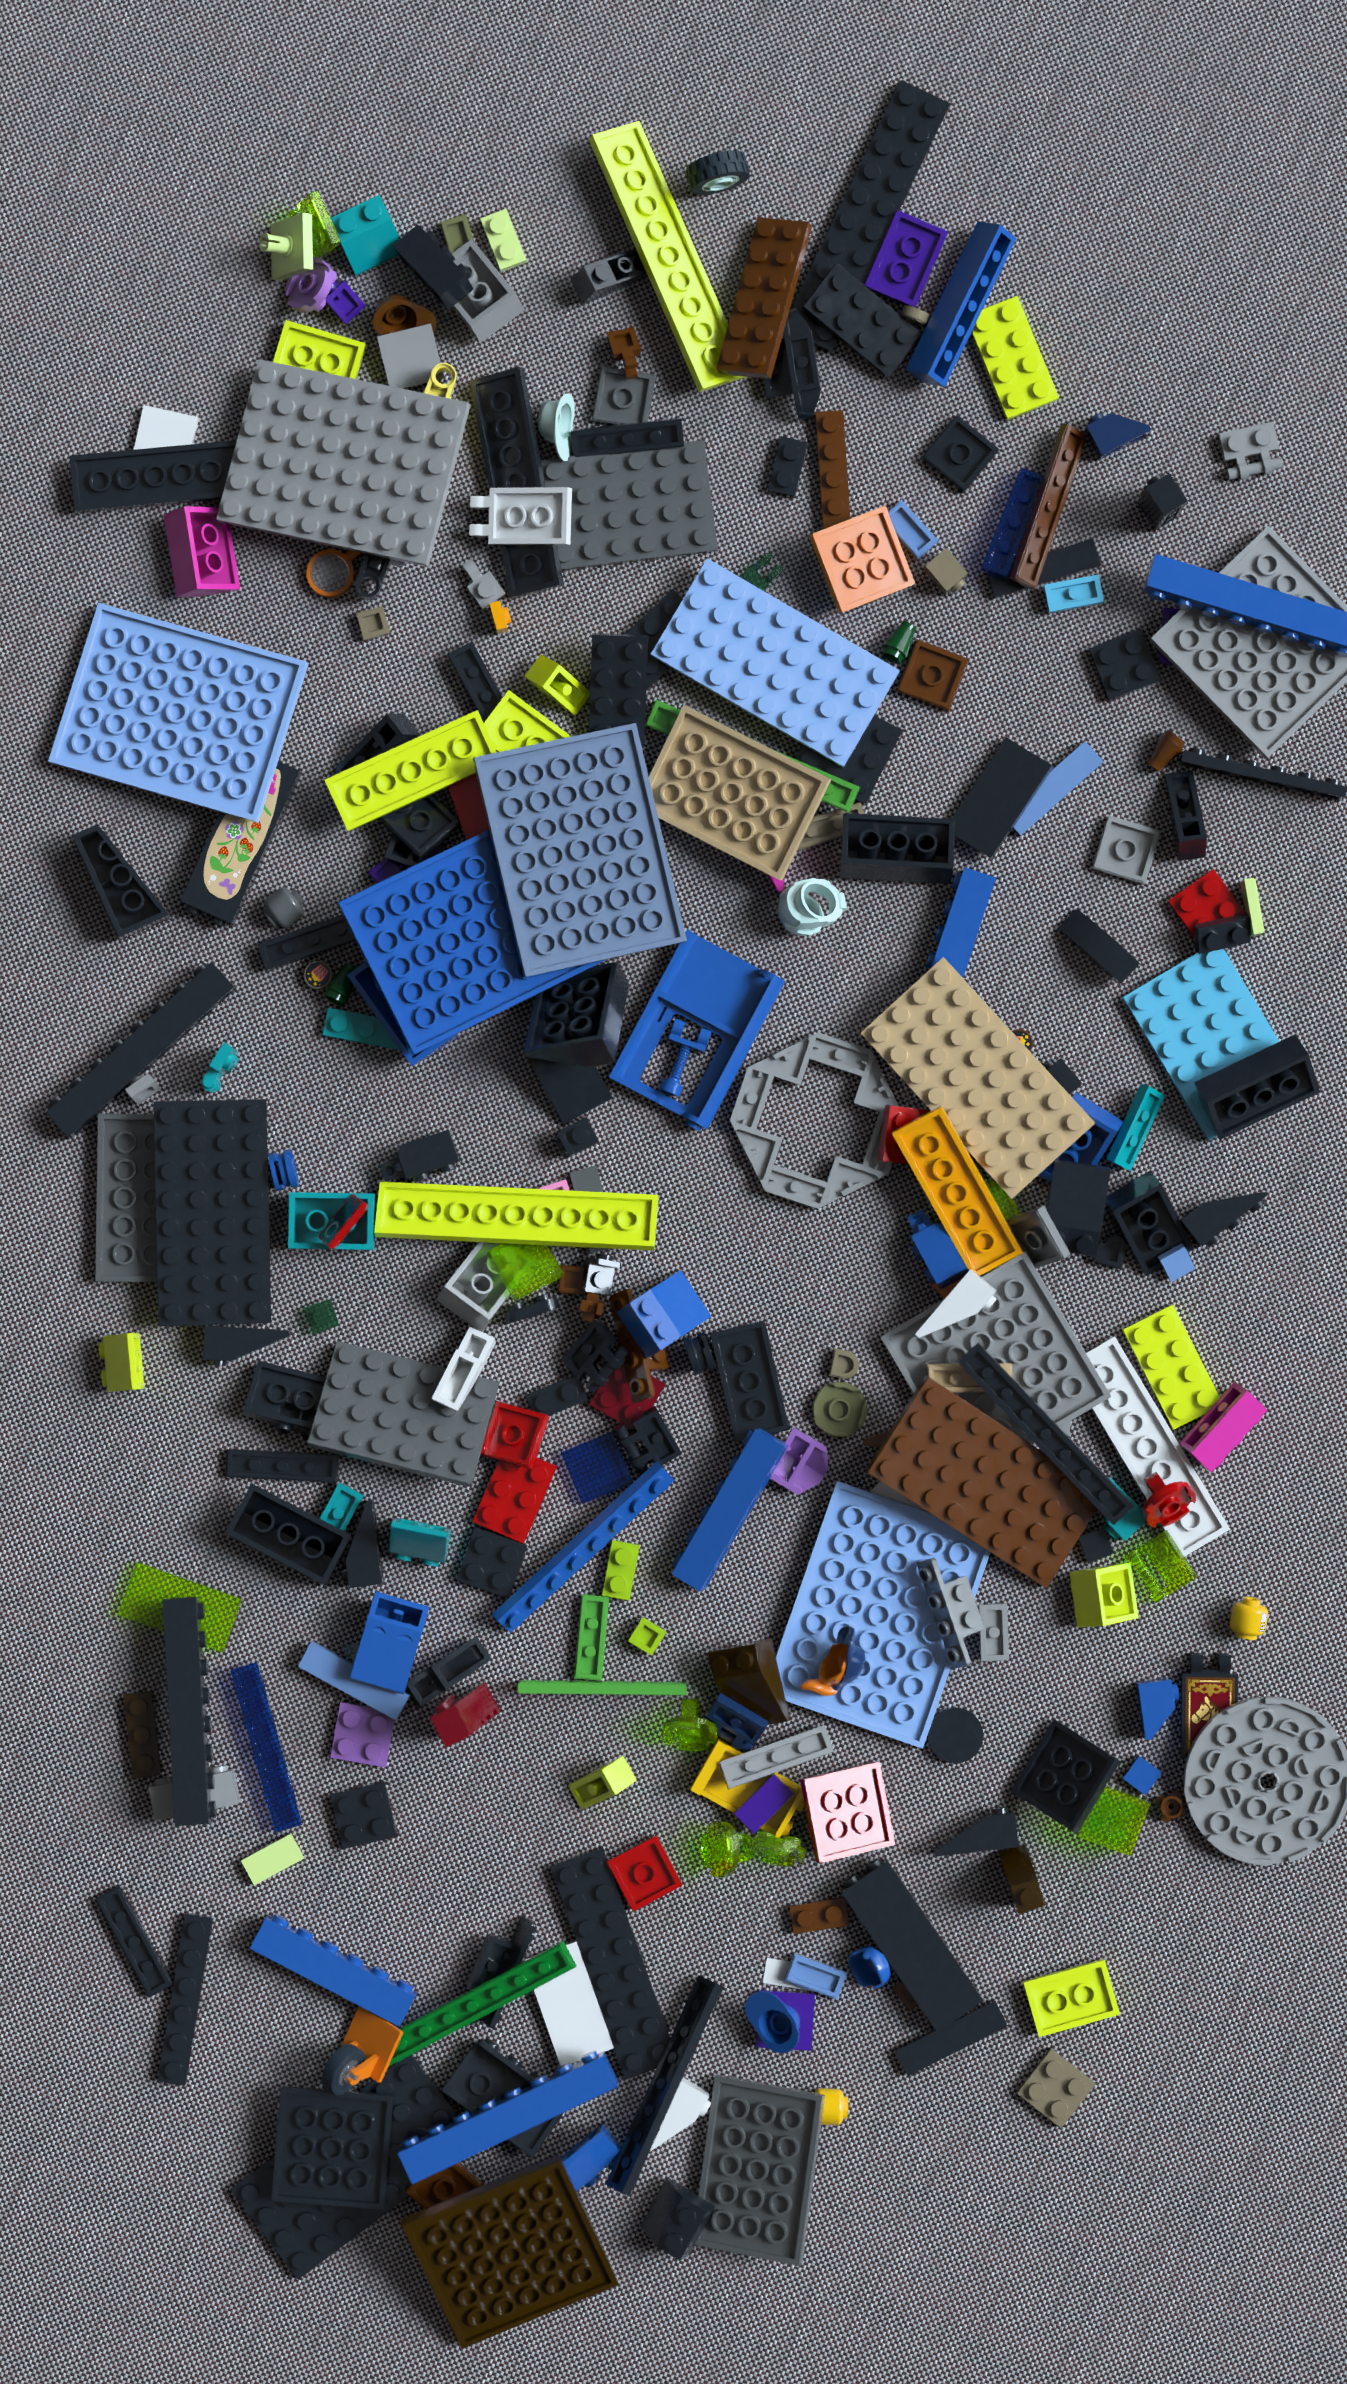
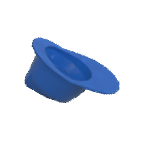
(773, 2021)

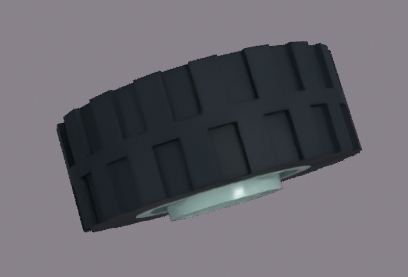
(717, 172)

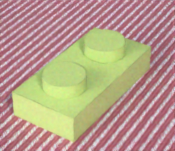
(503, 240)

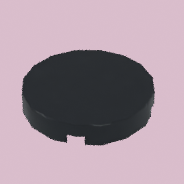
(955, 1735)

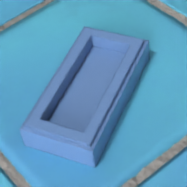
(911, 530)
(815, 1976)

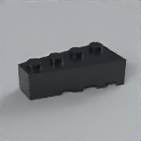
(121, 891)

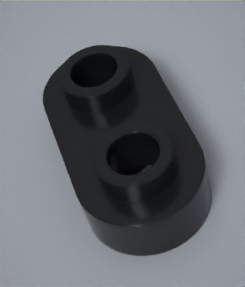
(542, 1304)

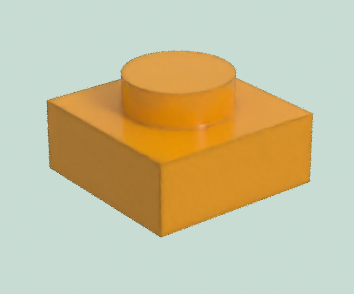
(501, 617)

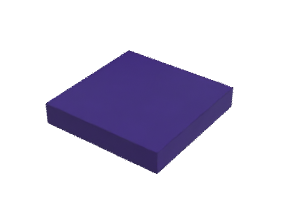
(803, 2004)

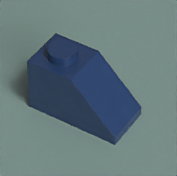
(1113, 433)

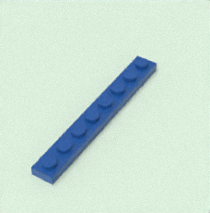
(583, 1547)

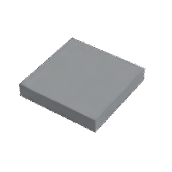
(409, 356)
(1126, 849)

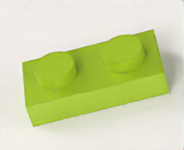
(620, 1570)

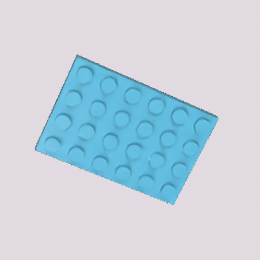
(1199, 1023)

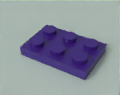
(906, 259)

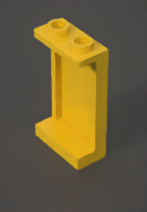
(712, 1785)

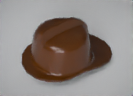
(398, 314)

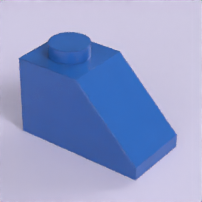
(1155, 1704)

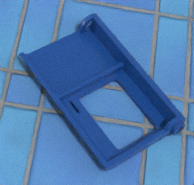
(716, 994)

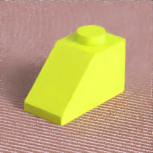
(557, 684)
(602, 1783)

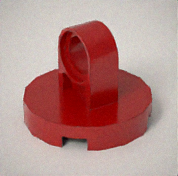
(1167, 1502)

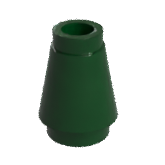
(898, 644)
(340, 986)

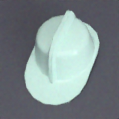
(556, 423)

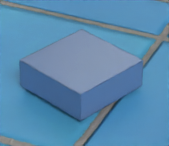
(1176, 1262)

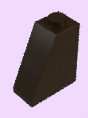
(1021, 1879)

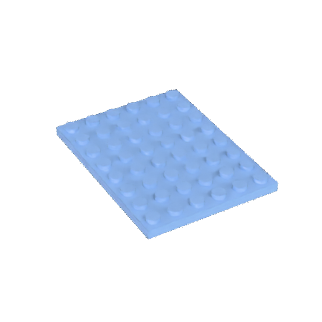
(178, 712)
(869, 1580)

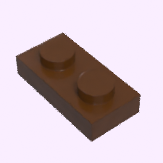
(819, 1915)

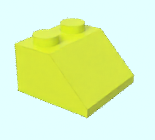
(122, 1362)
(1103, 1595)

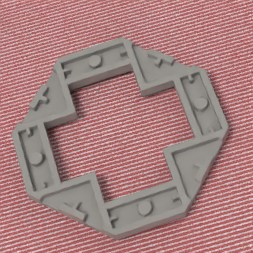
(763, 1147)

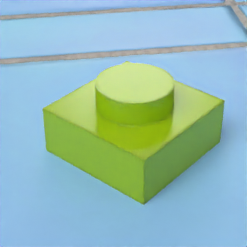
(647, 1636)

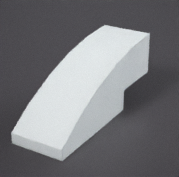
(464, 1368)

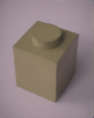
(946, 572)

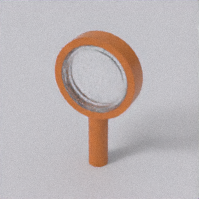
(331, 572)

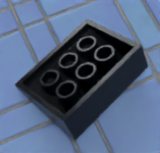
(579, 1018)

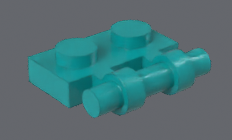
(224, 1061)

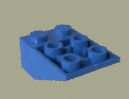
(389, 1642)

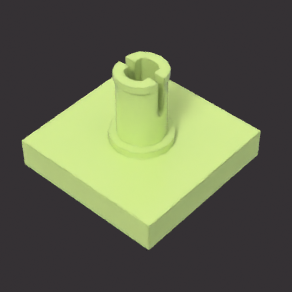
(290, 246)

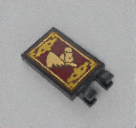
(1204, 1695)

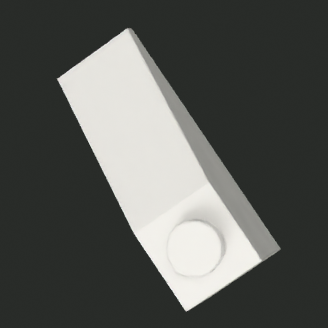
(963, 1301)
(685, 2108)

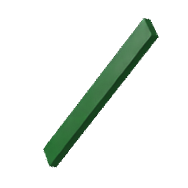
(483, 2000)

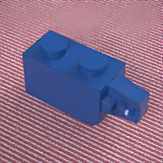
(937, 1250)

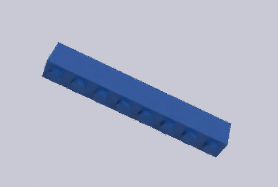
(1247, 604)
(507, 2117)

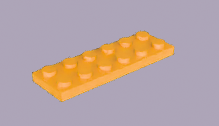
(957, 1191)

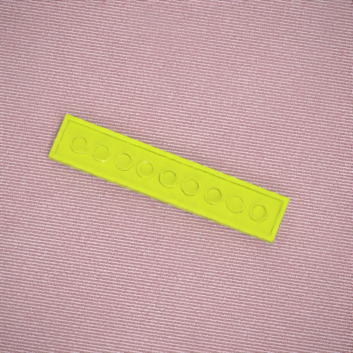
(665, 249)
(516, 1216)

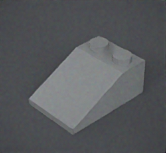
(492, 299)
(475, 1289)

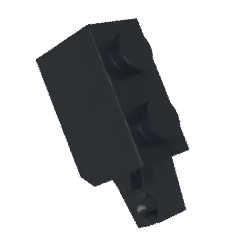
(422, 1157)

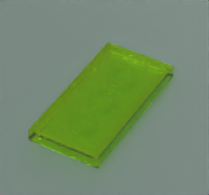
(151, 1585)

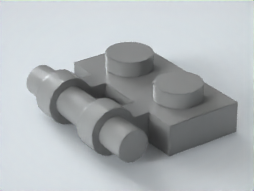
(1247, 443)

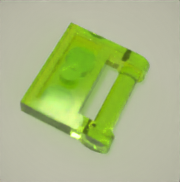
(1167, 1560)

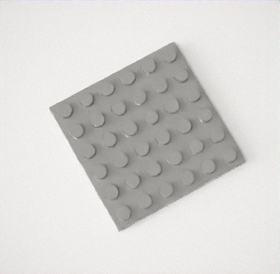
(1251, 676)
(1017, 1329)

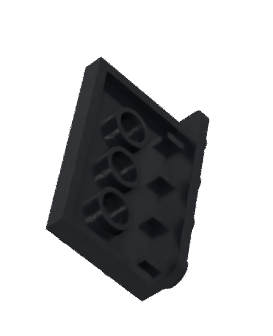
(488, 2076)

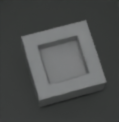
(142, 1088)

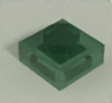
(322, 1316)

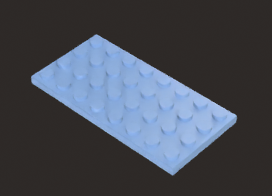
(775, 663)

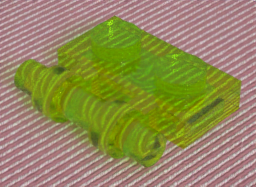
(323, 230)

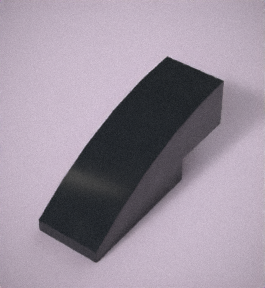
(1098, 946)
(447, 1672)

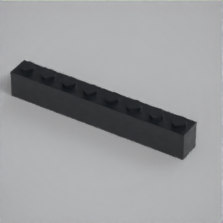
(140, 1050)
(188, 1711)

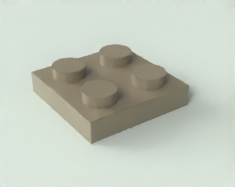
(1056, 2087)

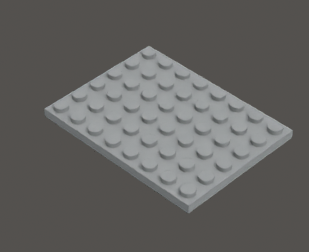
(343, 462)

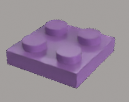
(362, 1735)

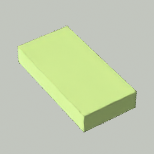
(1252, 906)
(272, 1859)

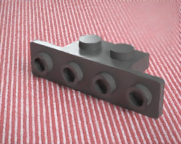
(953, 1610)

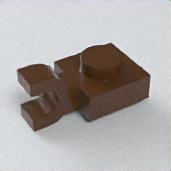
(625, 346)
(592, 1307)

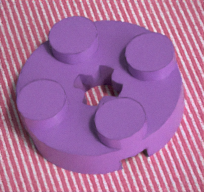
(311, 297)

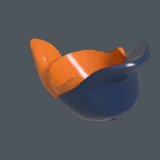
(840, 1666)

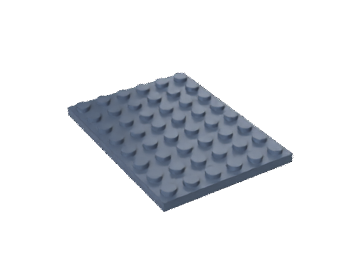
(579, 850)

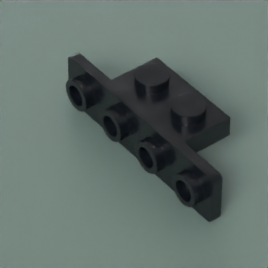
(499, 1956)

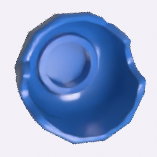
(869, 1967)

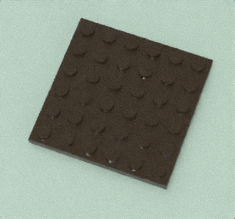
(510, 2251)

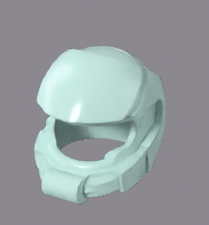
(802, 913)

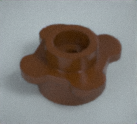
(1177, 1810)

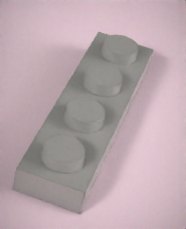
(776, 1757)

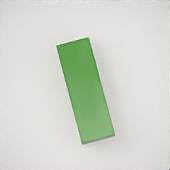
(591, 1637)

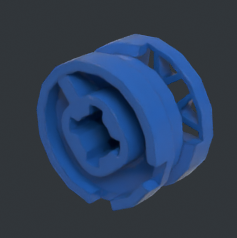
(286, 1168)

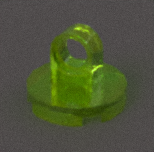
(689, 1730)

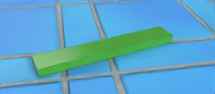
(602, 1687)

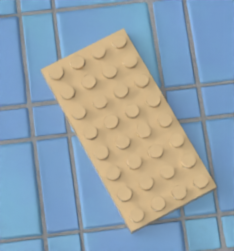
(981, 1074)

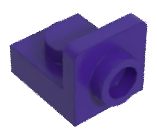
(344, 301)

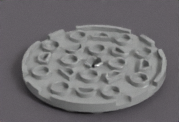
(1257, 1740)

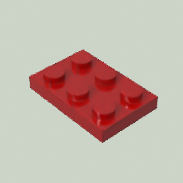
(514, 1498)

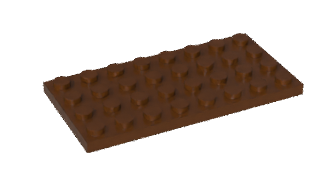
(983, 1481)

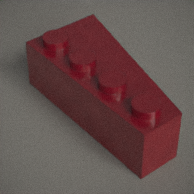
(464, 1715)

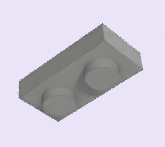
(994, 1638)

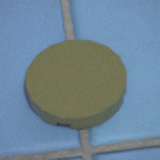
(839, 1409)

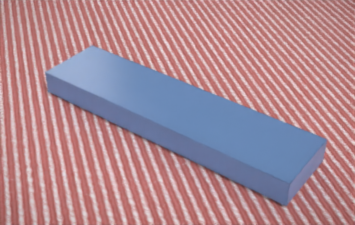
(1059, 784)
(337, 1672)

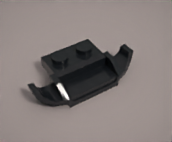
(796, 368)

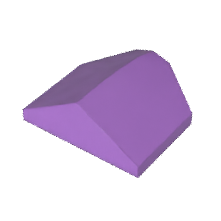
(802, 1463)

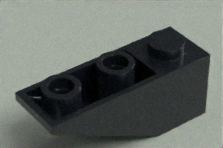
(608, 276)
(1212, 1217)

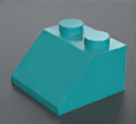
(366, 235)

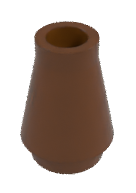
(1166, 750)

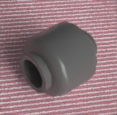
(284, 907)

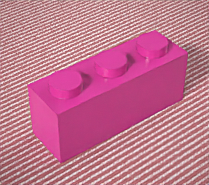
(1223, 1427)

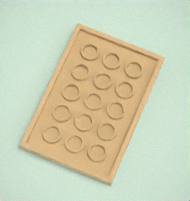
(735, 792)

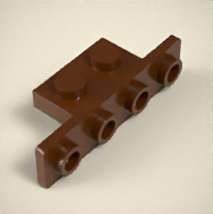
(635, 1363)

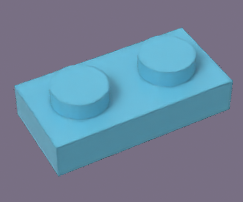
(1073, 594)

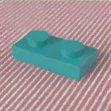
(342, 1506)

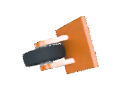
(363, 2053)

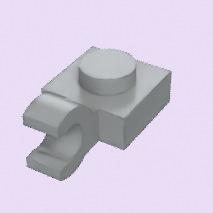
(484, 587)

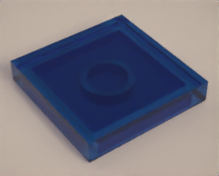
(597, 1467)

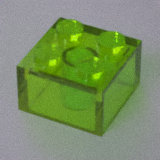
(1115, 1820)

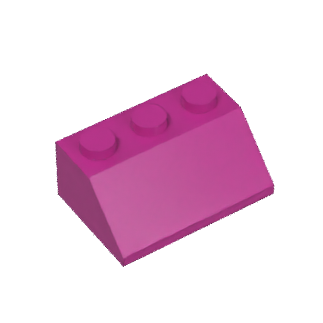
(201, 552)

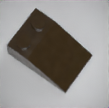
(751, 1678)

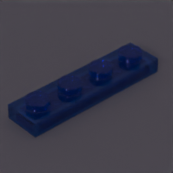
(1012, 524)

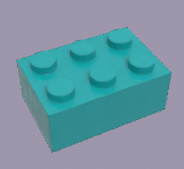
(313, 1211)

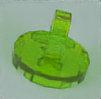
(722, 1850)

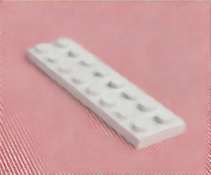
(1150, 1446)

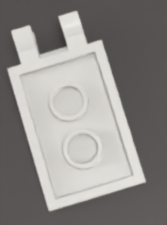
(525, 516)

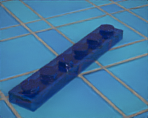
(266, 1747)

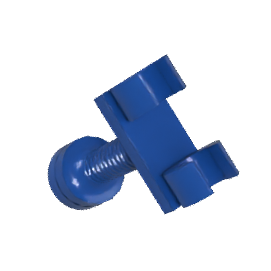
(672, 1084)

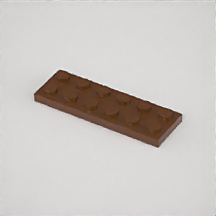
(764, 298)

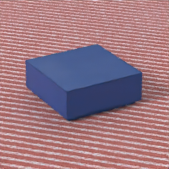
(1141, 1775)

